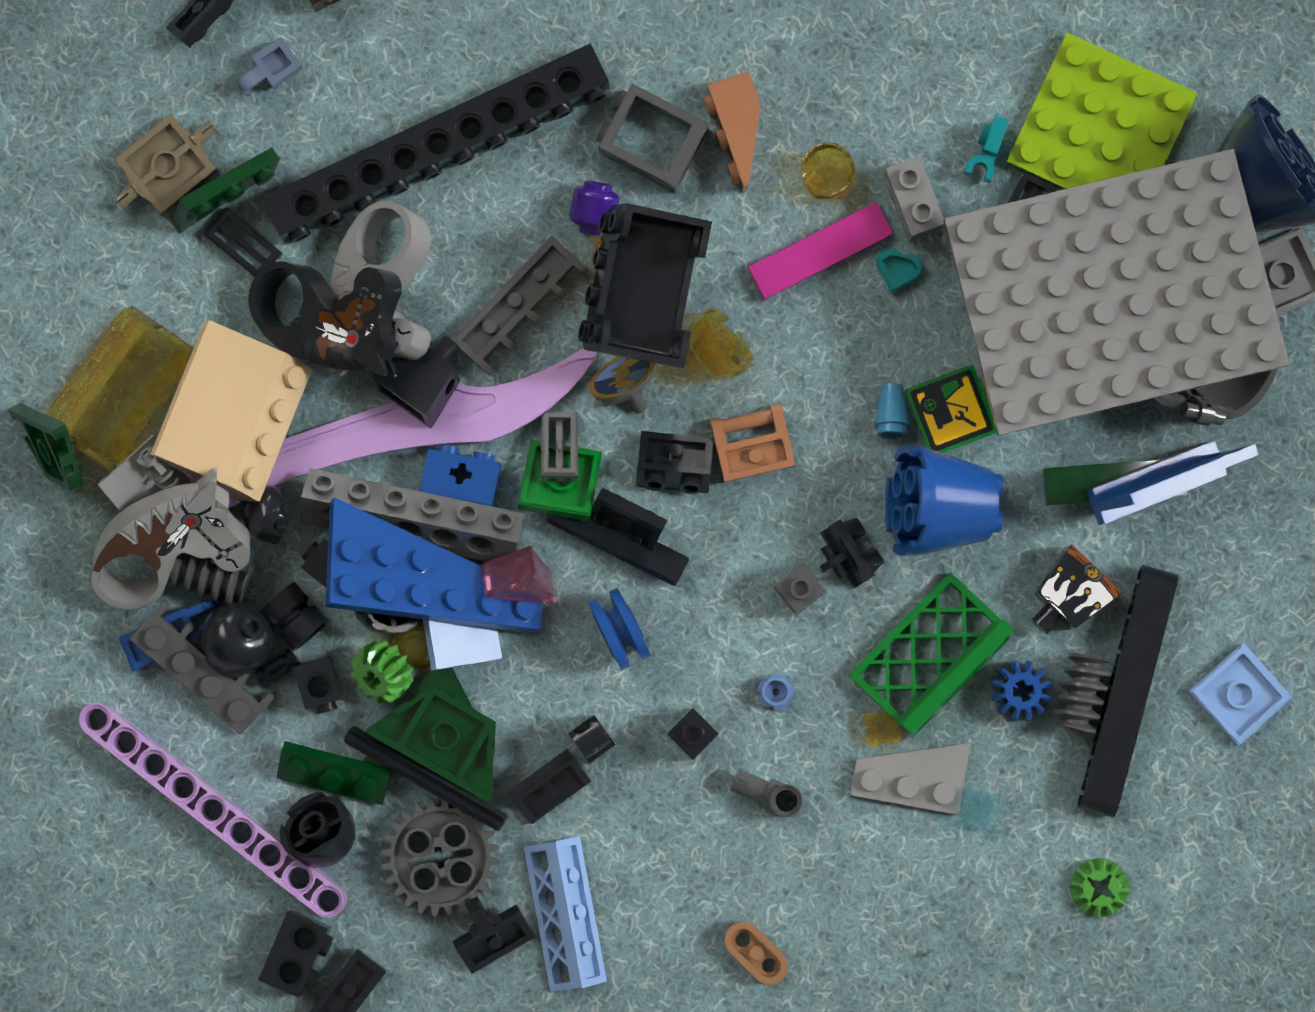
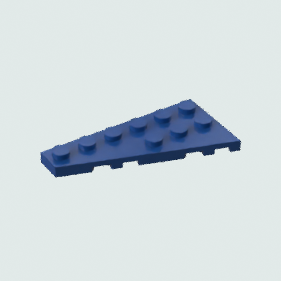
(402, 575)

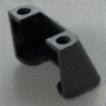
(642, 284)

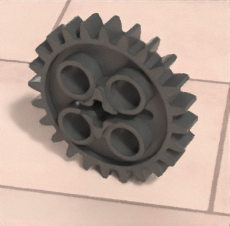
(446, 890)

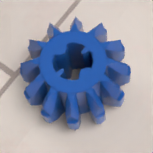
(1026, 679)

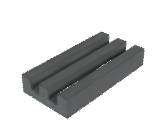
(559, 472)

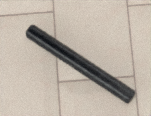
(426, 778)

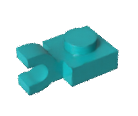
(991, 139)

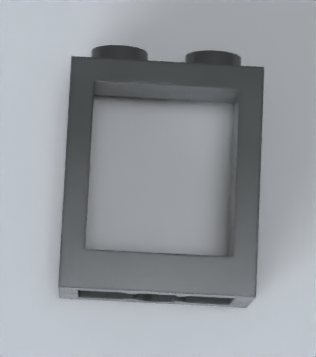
(683, 158)

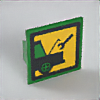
(951, 410)

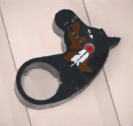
(331, 332)

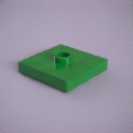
(560, 498)

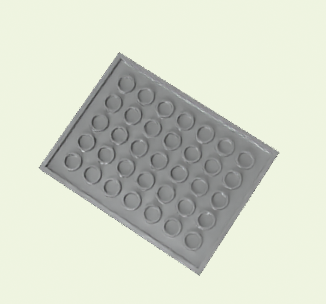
(1115, 292)

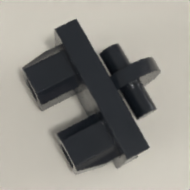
(844, 554)

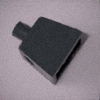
(424, 383)

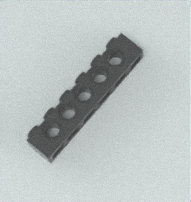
(450, 523)

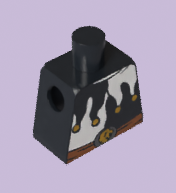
(1072, 592)

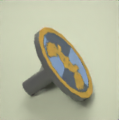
(621, 382)

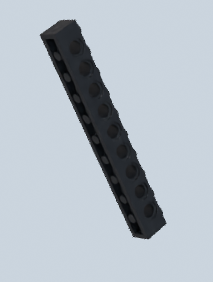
(578, 64)

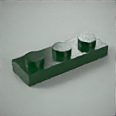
(333, 773)

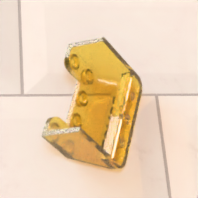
(120, 386)

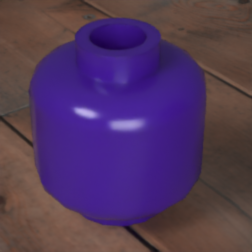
(589, 203)

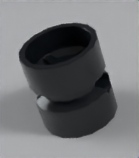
(294, 616)

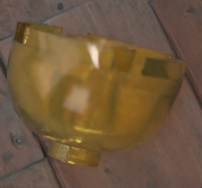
(716, 348)

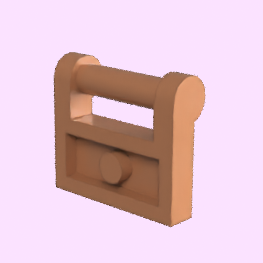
(756, 454)

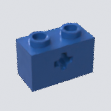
(479, 489)

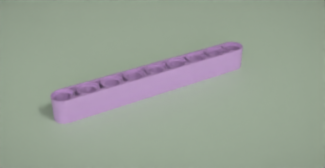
(196, 802)

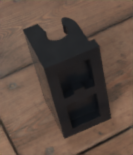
(549, 786)

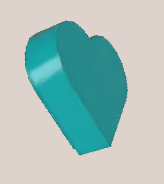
(898, 269)

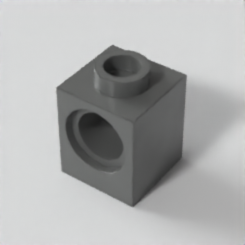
(799, 589)

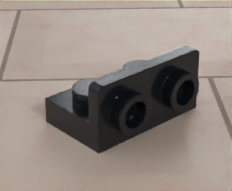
(674, 462)

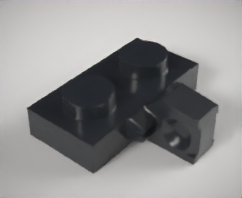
(491, 935)

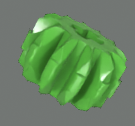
(381, 671)

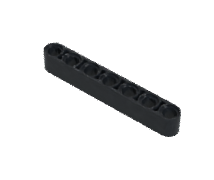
(1129, 691)

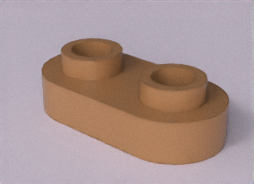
(756, 952)

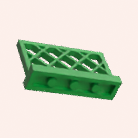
(954, 677)

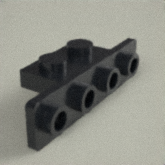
(627, 534)

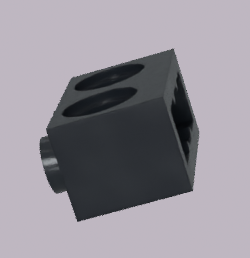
(289, 950)

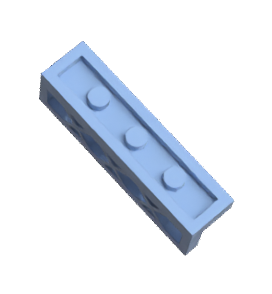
(571, 914)

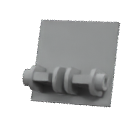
(140, 477)

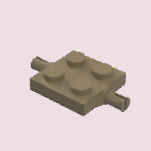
(166, 164)

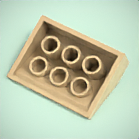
(231, 411)

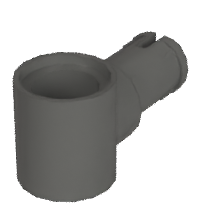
(766, 792)

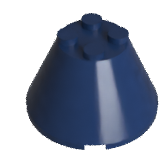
(1273, 168)

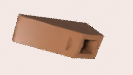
(737, 113)

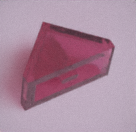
(518, 577)

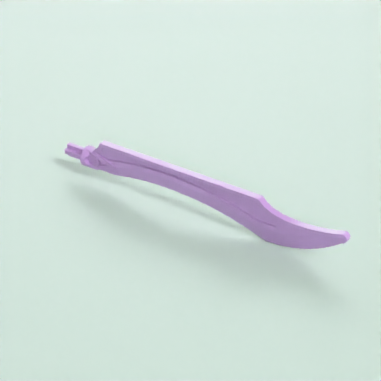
(468, 417)

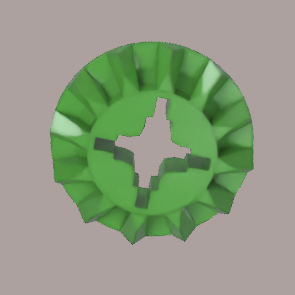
(1097, 870)

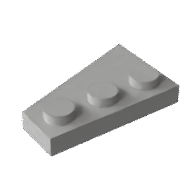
(915, 778)

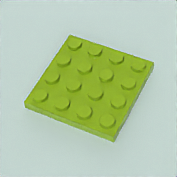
(1098, 118)

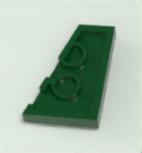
(224, 189)

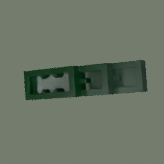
(1070, 483)

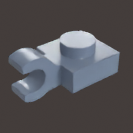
(273, 64)

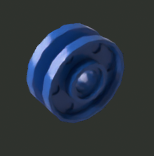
(619, 628)

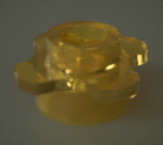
(875, 736)

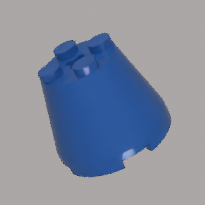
(940, 502)

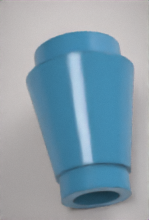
(892, 412)

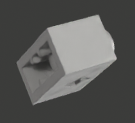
(914, 199)

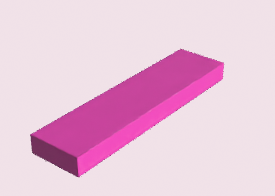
(820, 251)

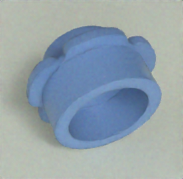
(778, 701)

